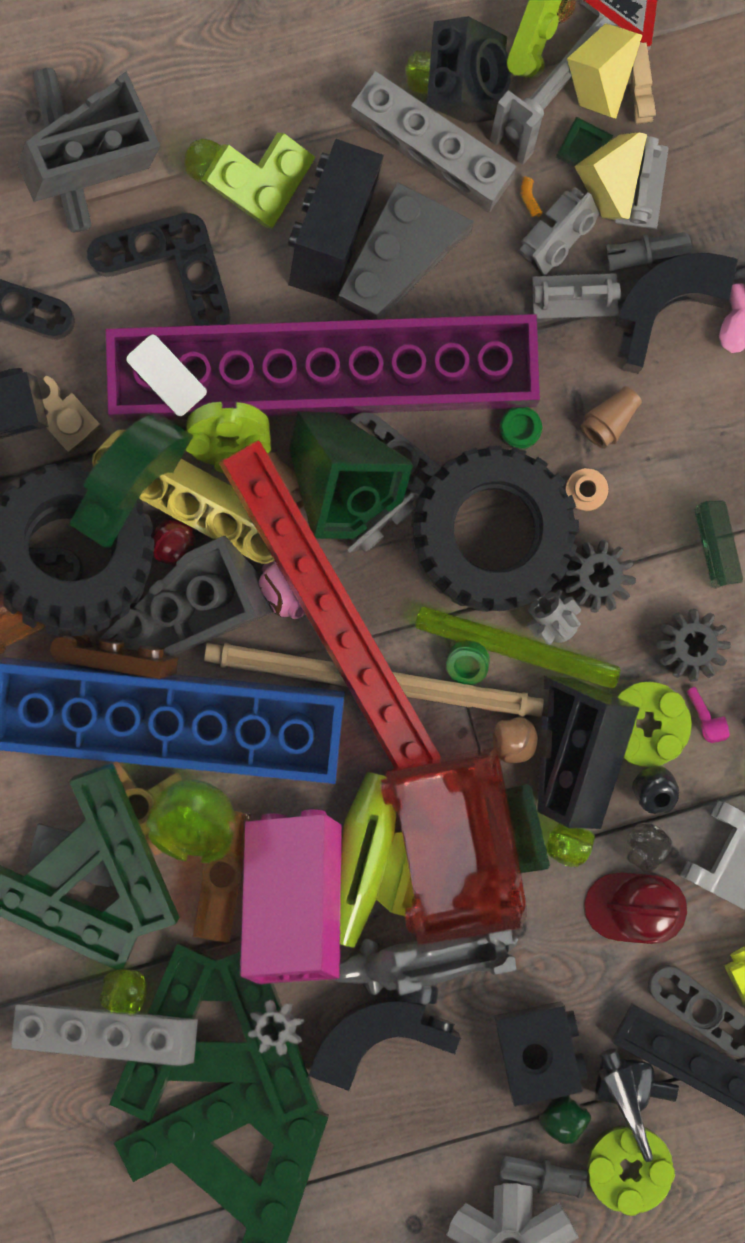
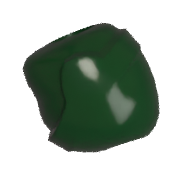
(564, 1120)

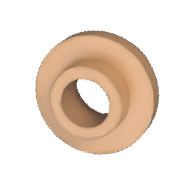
(599, 482)

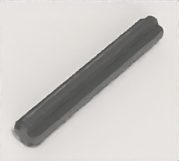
(52, 109)

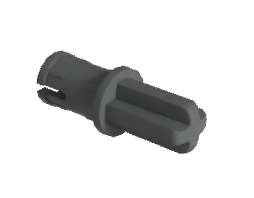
(647, 251)
(543, 1176)

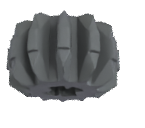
(612, 583)
(679, 648)

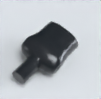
(644, 1083)

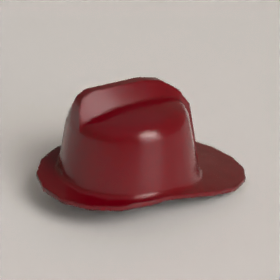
(636, 908)

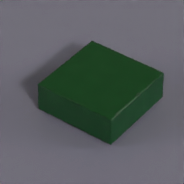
(582, 141)

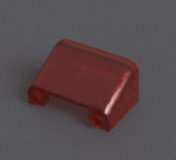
(458, 846)

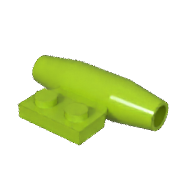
(371, 861)

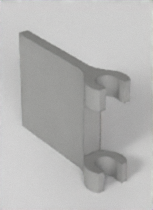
(728, 872)

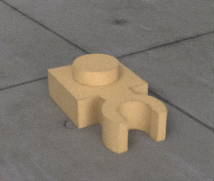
(640, 87)
(68, 418)

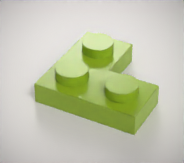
(261, 188)

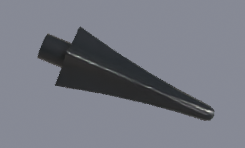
(620, 1083)

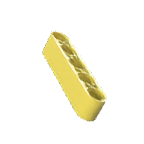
(208, 511)

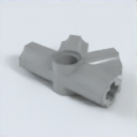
(512, 1220)

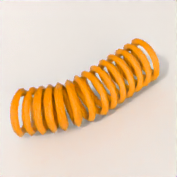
(527, 191)

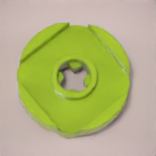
(225, 431)
(673, 719)
(629, 1195)

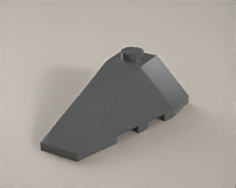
(195, 602)

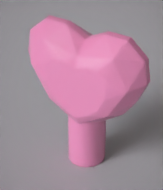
(733, 327)

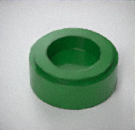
(520, 427)
(468, 662)

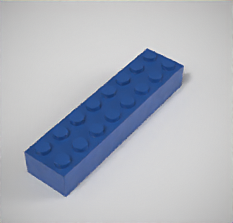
(170, 720)

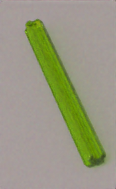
(518, 647)

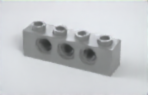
(432, 141)
(104, 1034)

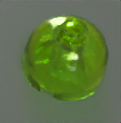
(192, 821)

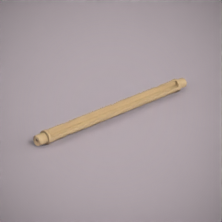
(413, 686)

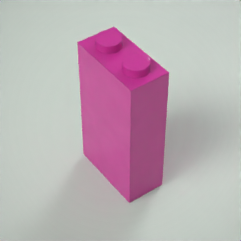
(291, 898)

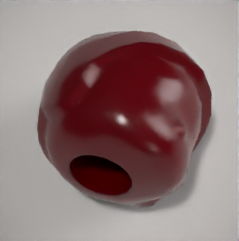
(172, 541)

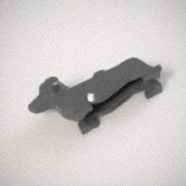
(414, 965)

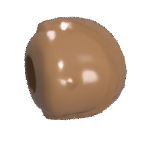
(515, 740)

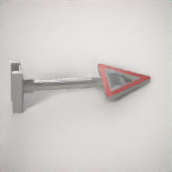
(521, 119)

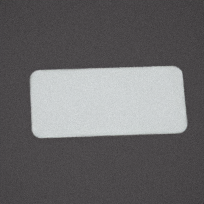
(166, 375)

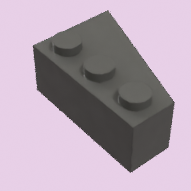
(91, 144)
(400, 251)

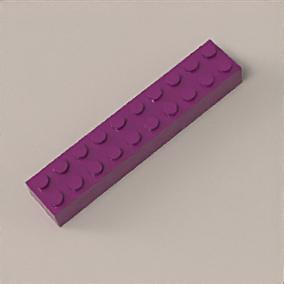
(339, 366)

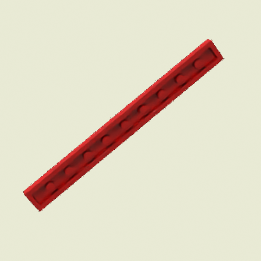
(328, 606)

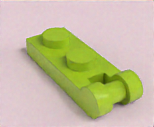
(534, 30)

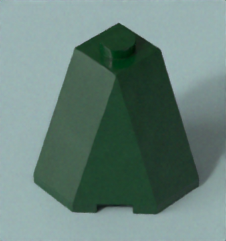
(344, 474)

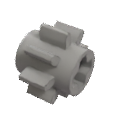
(554, 617)
(280, 1016)

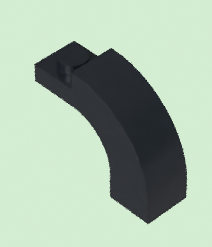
(688, 277)
(370, 1024)

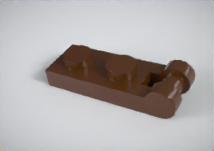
(112, 656)

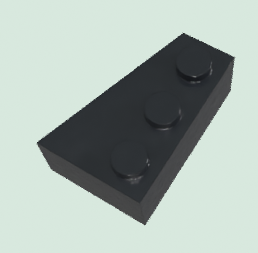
(333, 218)
(583, 751)

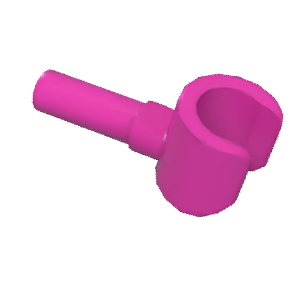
(712, 729)

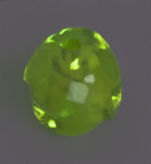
(418, 71)
(199, 157)
(570, 845)
(123, 991)

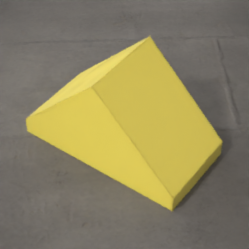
(603, 68)
(613, 174)

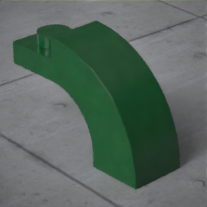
(125, 472)

